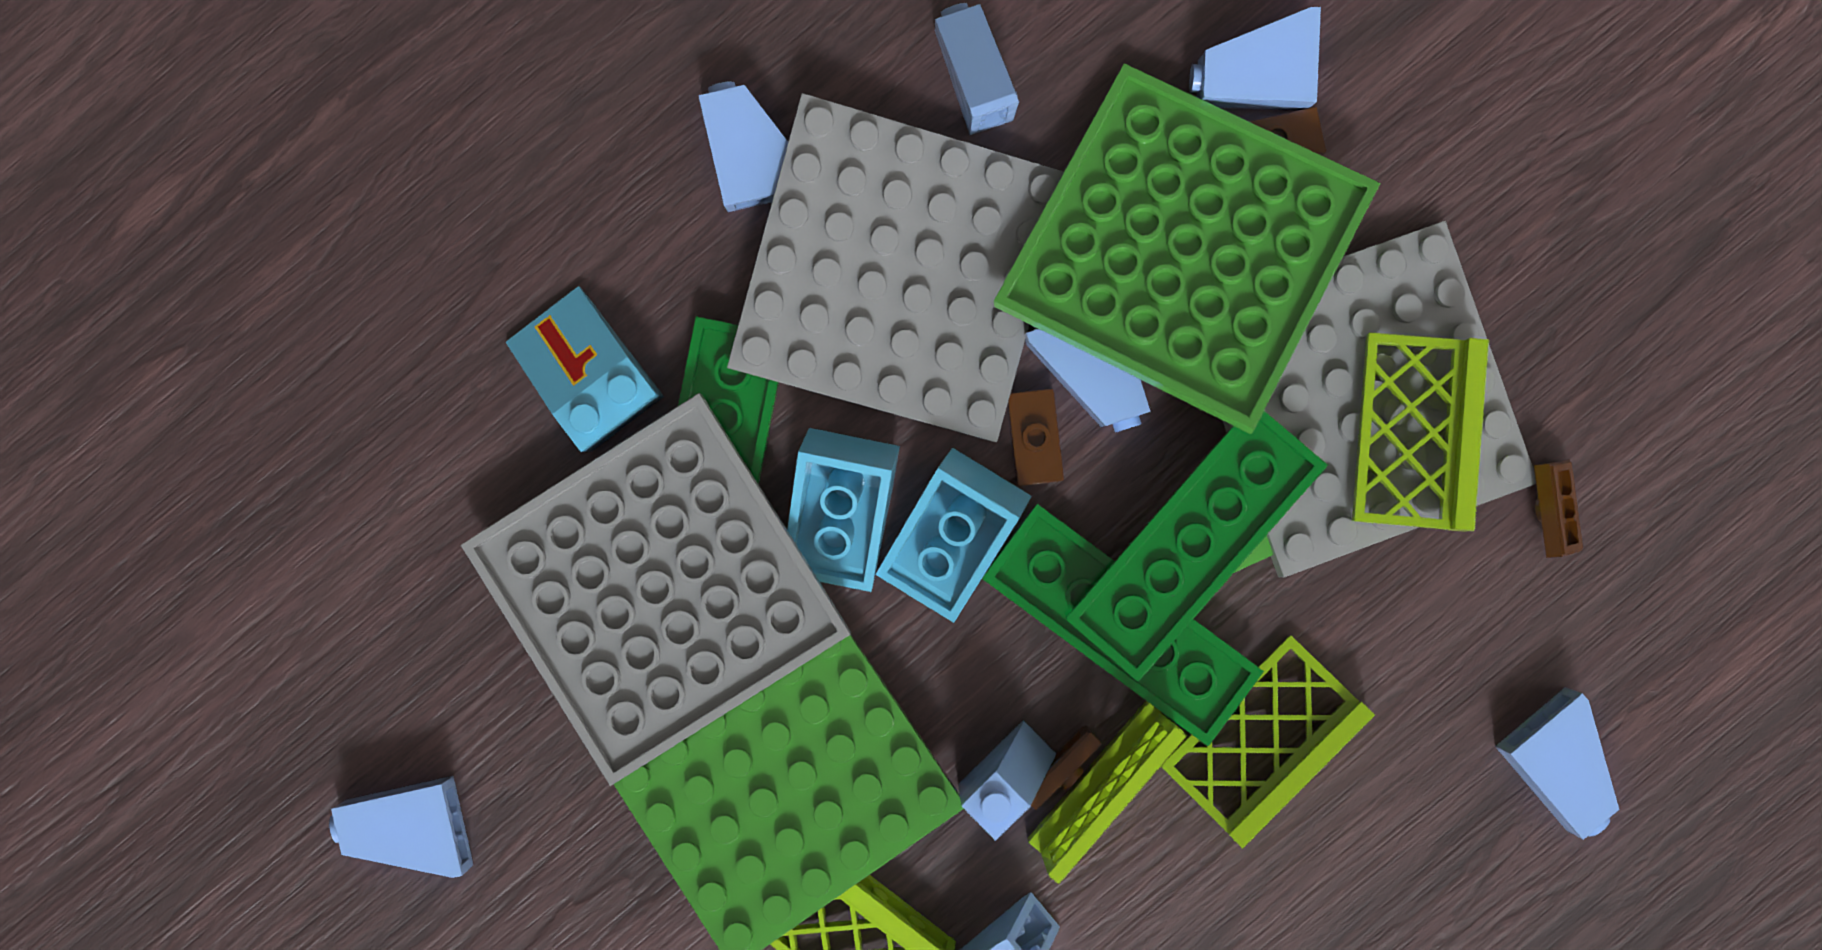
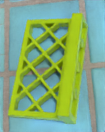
(1462, 431)
(1296, 770)
(1105, 789)
(882, 911)

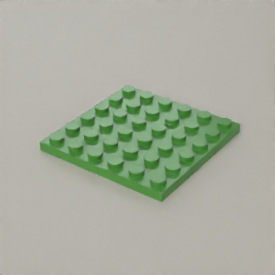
(1187, 247)
(790, 798)

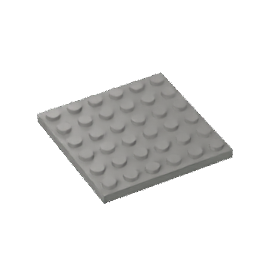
(890, 269)
(1397, 289)
(656, 589)

